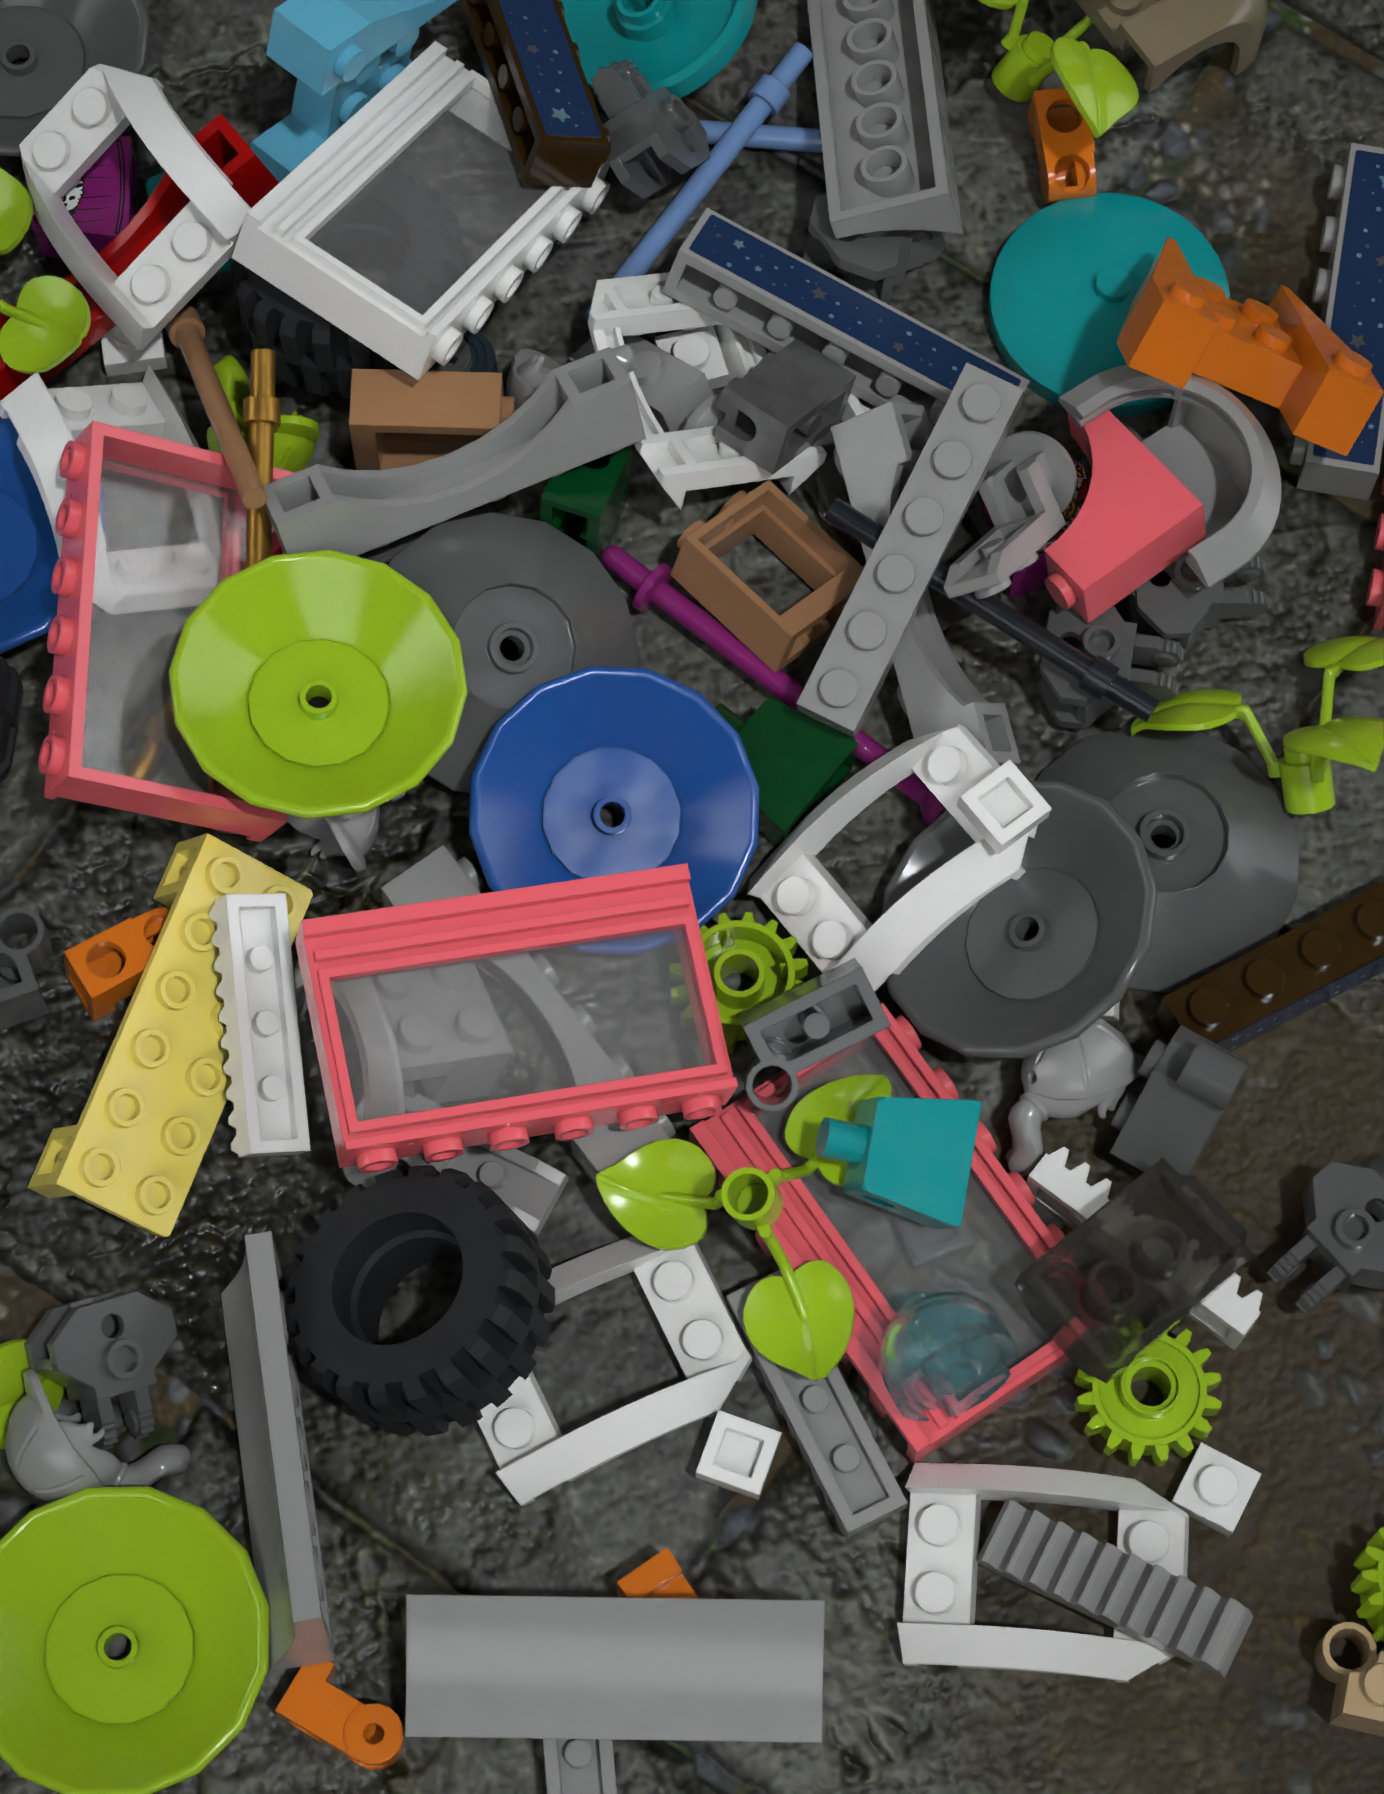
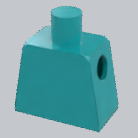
(907, 1155)

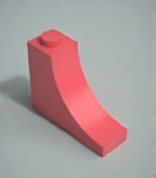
(1128, 527)

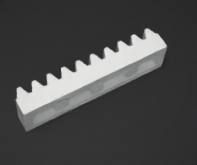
(260, 1025)
(1074, 1201)

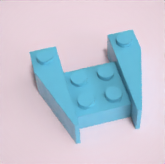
(341, 60)

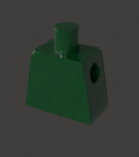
(591, 491)
(793, 762)

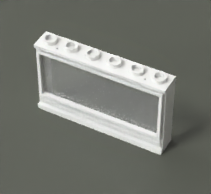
(411, 217)

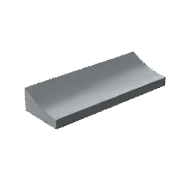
(883, 117)
(276, 1459)
(614, 1668)

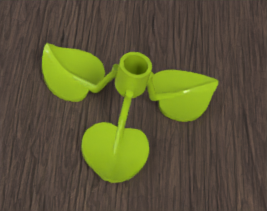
(1092, 77)
(49, 311)
(1307, 750)
(663, 1200)

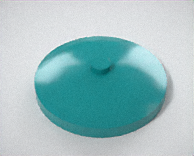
(669, 40)
(1071, 282)

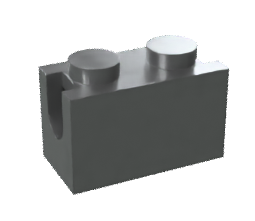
(783, 405)

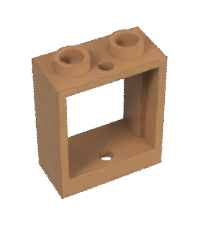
(412, 420)
(797, 543)

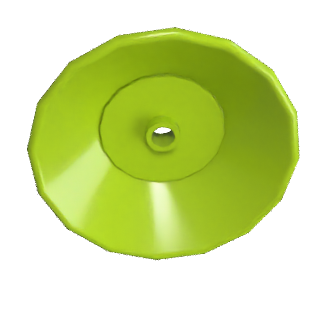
(305, 632)
(140, 1571)

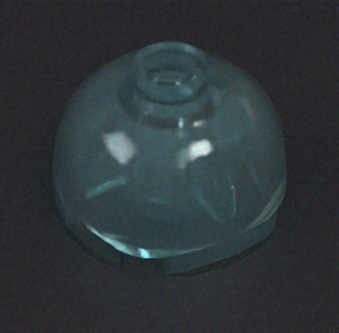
(944, 1353)

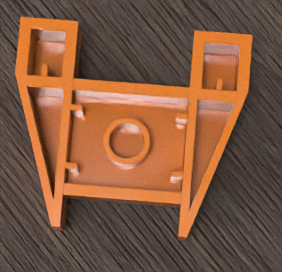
(1260, 350)

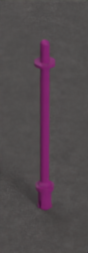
(654, 588)

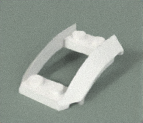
(185, 250)
(57, 415)
(692, 456)
(822, 913)
(702, 1336)
(944, 1568)

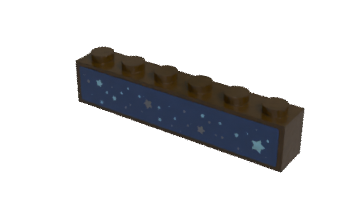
(540, 90)
(1282, 976)

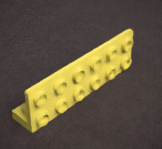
(166, 1064)

